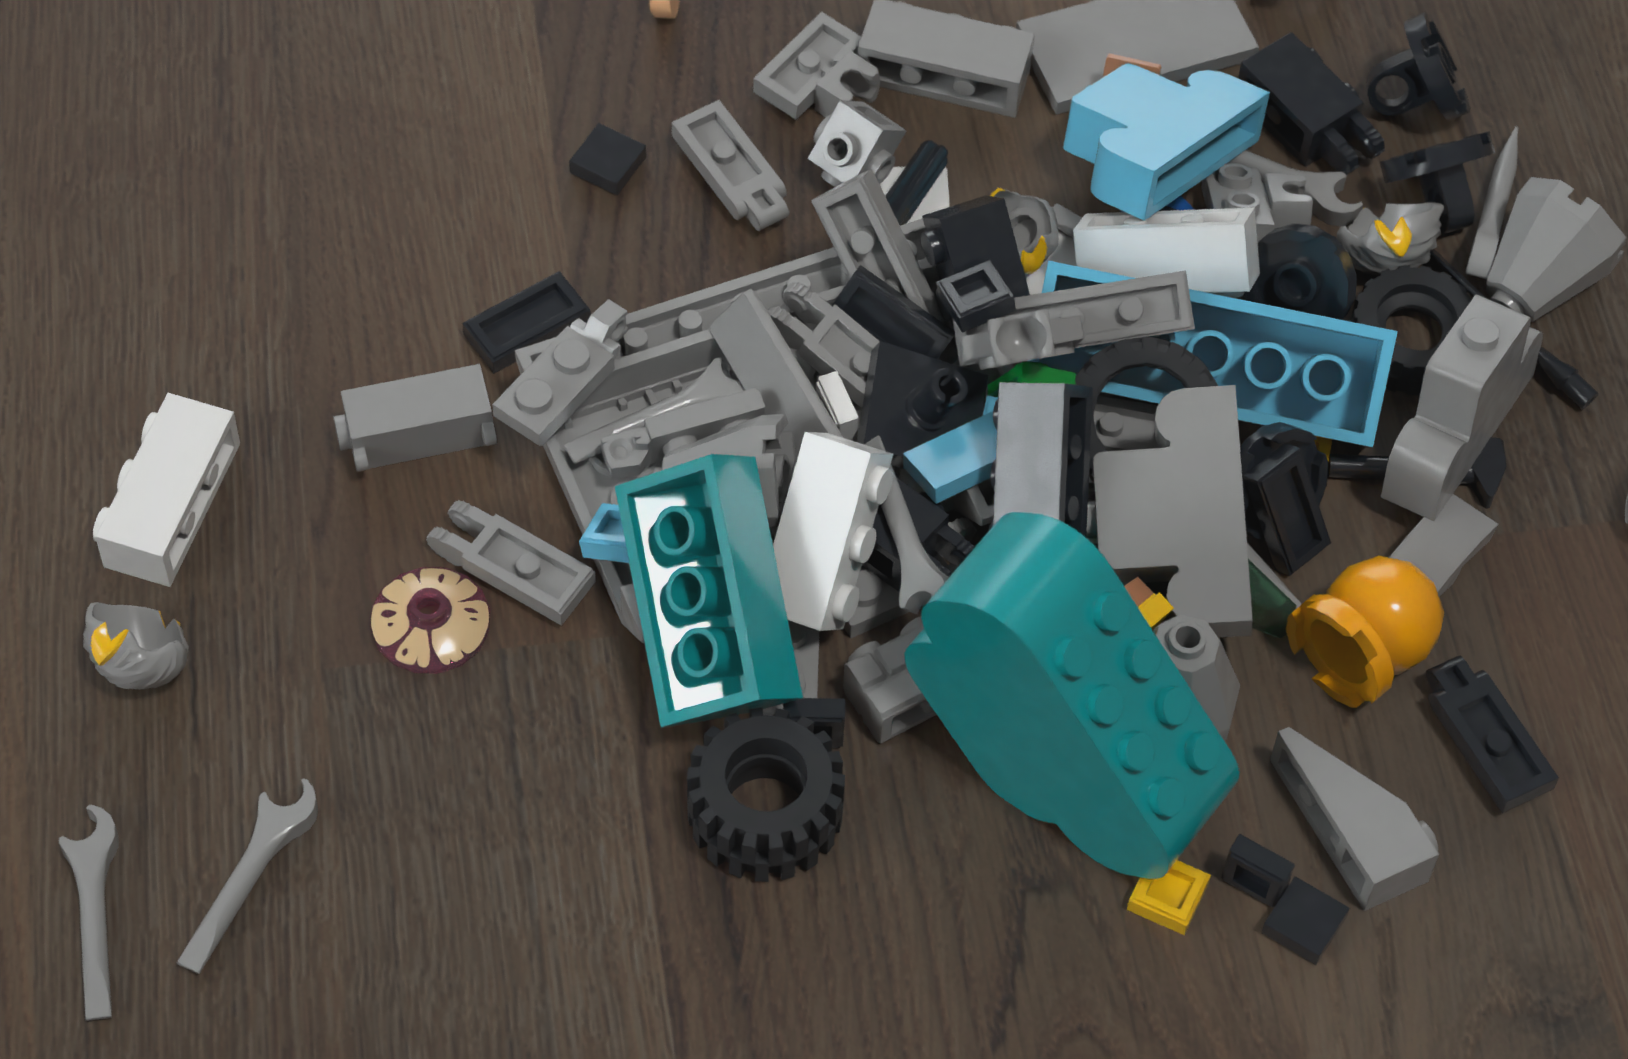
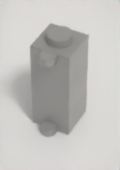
(416, 417)

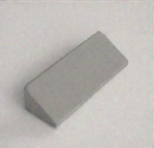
(870, 236)
(767, 363)

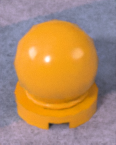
(1367, 628)

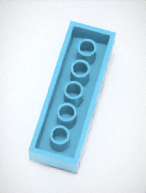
(1282, 360)

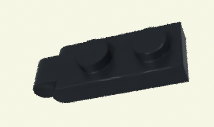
(1489, 734)

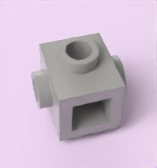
(854, 142)

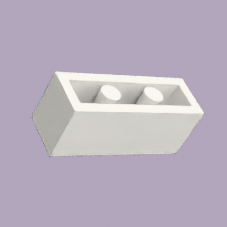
(1210, 244)
(166, 489)
(829, 527)

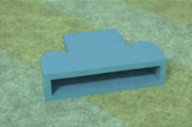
(1158, 136)

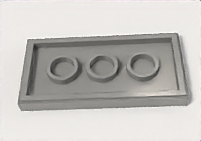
(1176, 34)

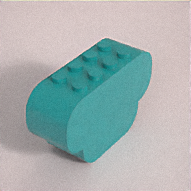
(1070, 697)

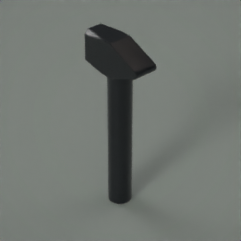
(1483, 475)

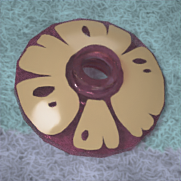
(433, 640)

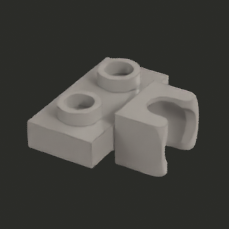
(818, 69)
(1276, 201)
(1023, 339)

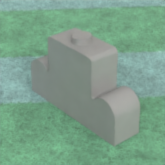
(1461, 404)
(1181, 510)

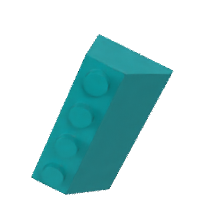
(708, 590)

